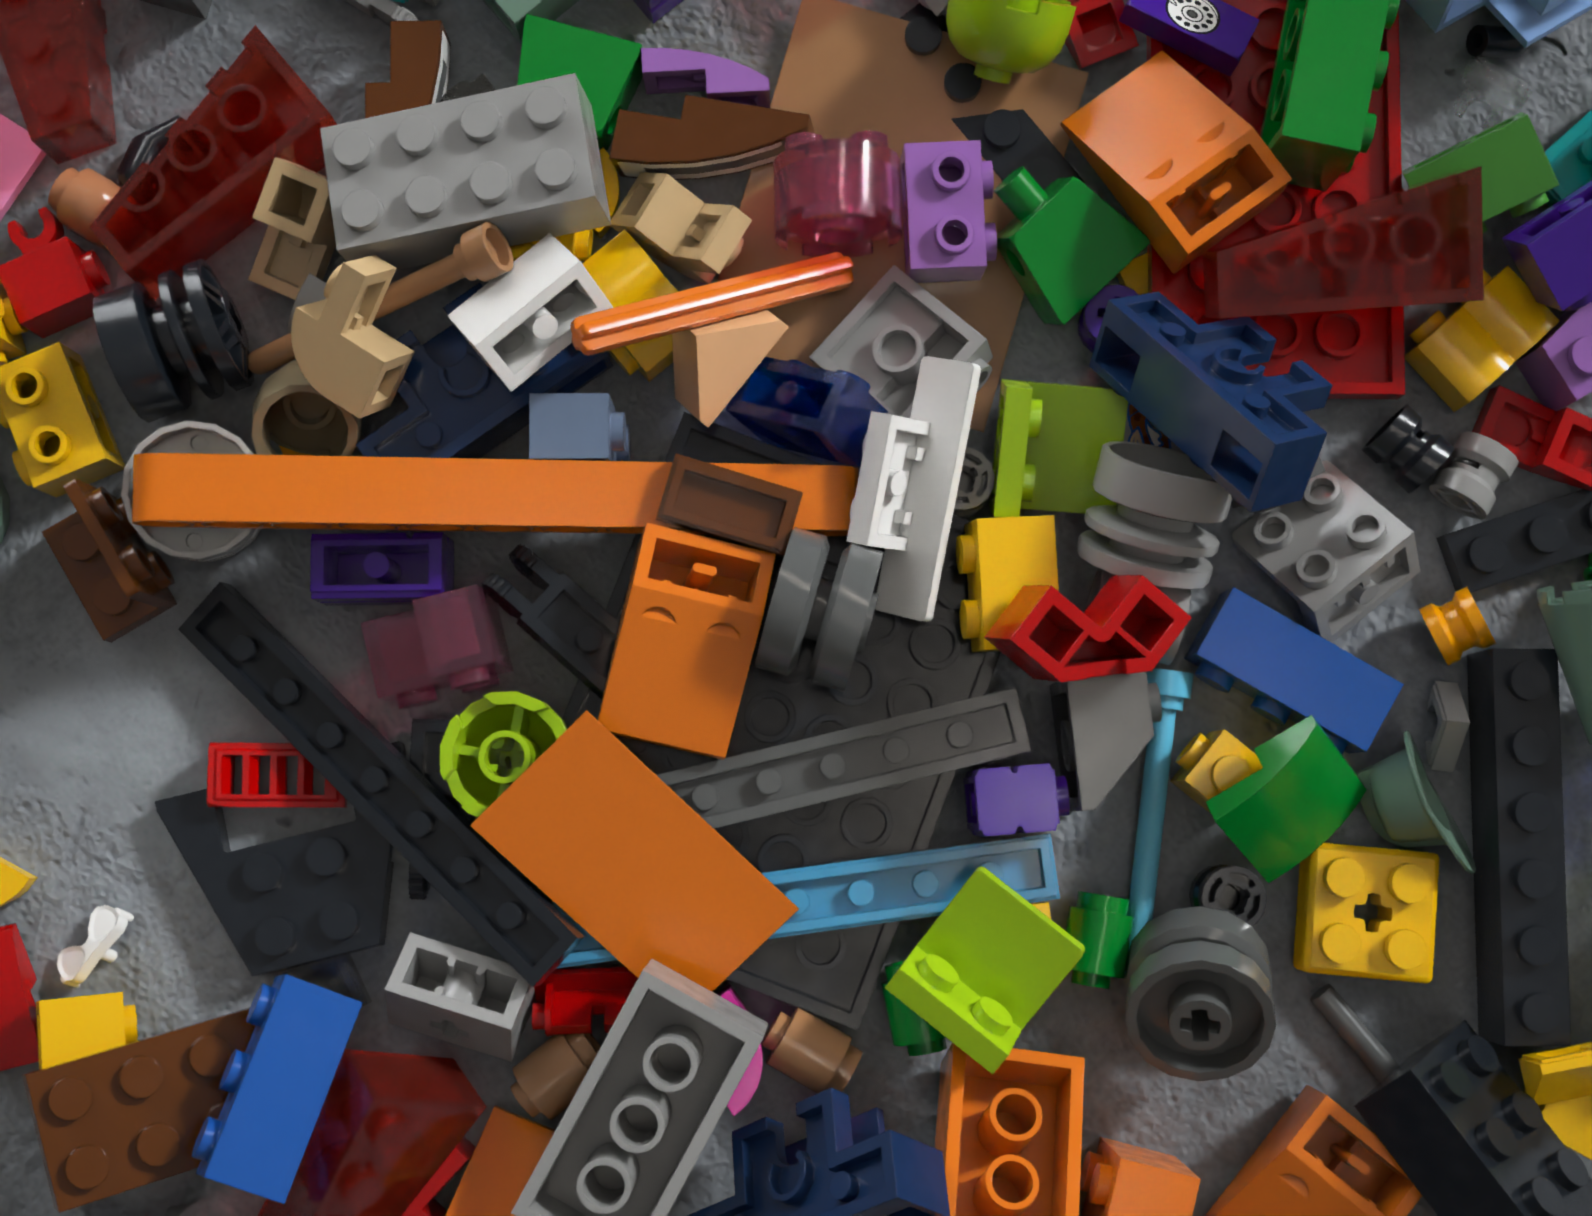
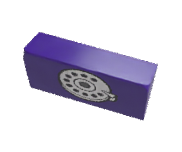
(1198, 28)

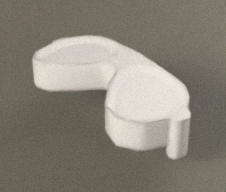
(104, 929)

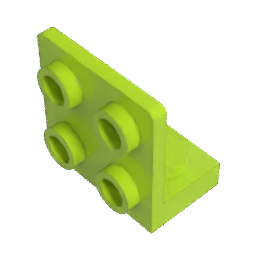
(1052, 445)
(985, 968)

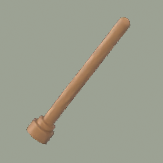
(479, 255)

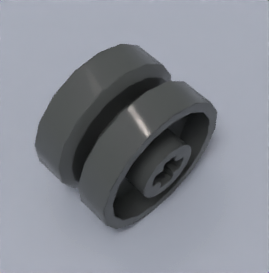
(820, 609)
(1199, 994)

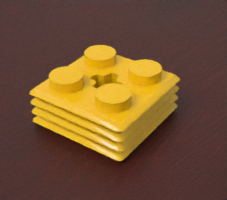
(1395, 943)

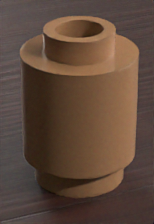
(811, 1051)
(553, 1073)

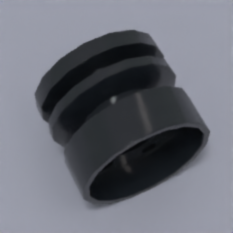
(162, 345)

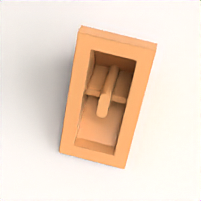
(718, 360)

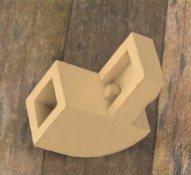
(680, 227)
(298, 230)
(342, 349)

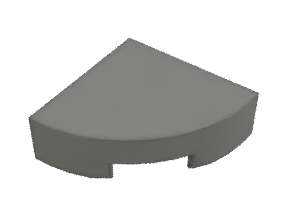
(1451, 726)

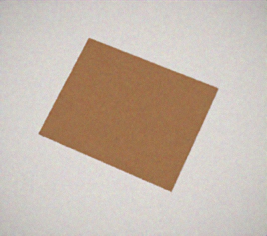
(860, 76)

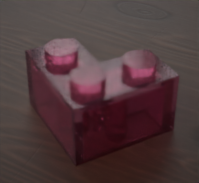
(440, 644)

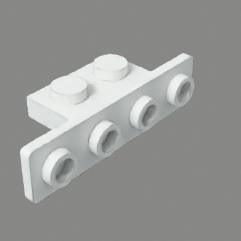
(912, 485)

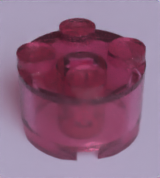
(837, 193)

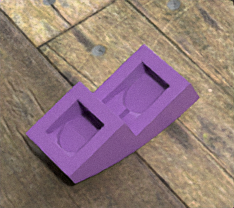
(692, 71)

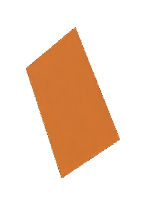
(632, 859)

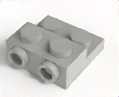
(891, 335)

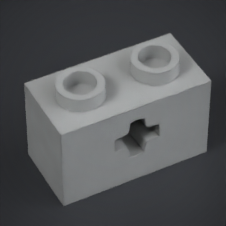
(459, 997)

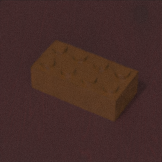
(131, 1109)

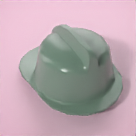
(1407, 807)

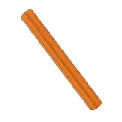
(710, 303)

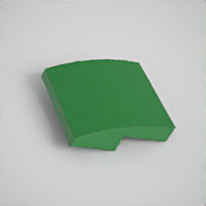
(1291, 802)

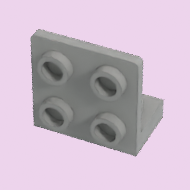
(1332, 551)

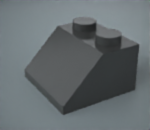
(1101, 731)

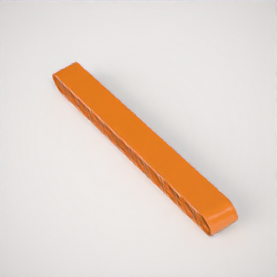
(444, 493)

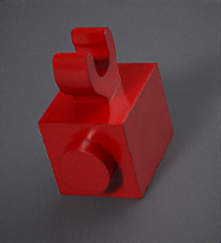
(52, 279)

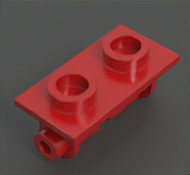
(574, 995)

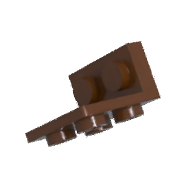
(109, 563)

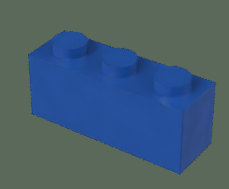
(1291, 671)
(276, 1087)

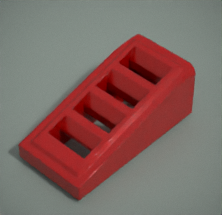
(222, 773)

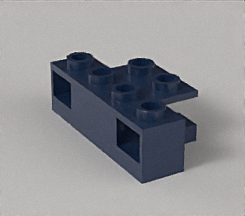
(1199, 394)
(461, 404)
(836, 1170)

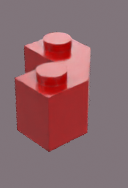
(1118, 633)

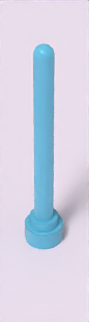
(1173, 689)

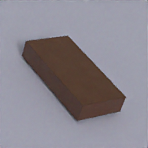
(729, 505)

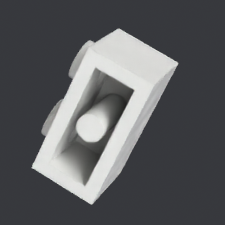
(528, 312)

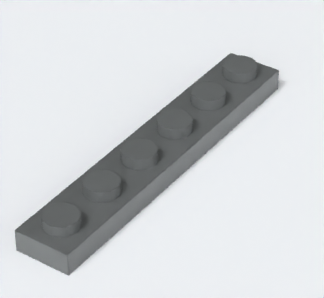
(854, 759)

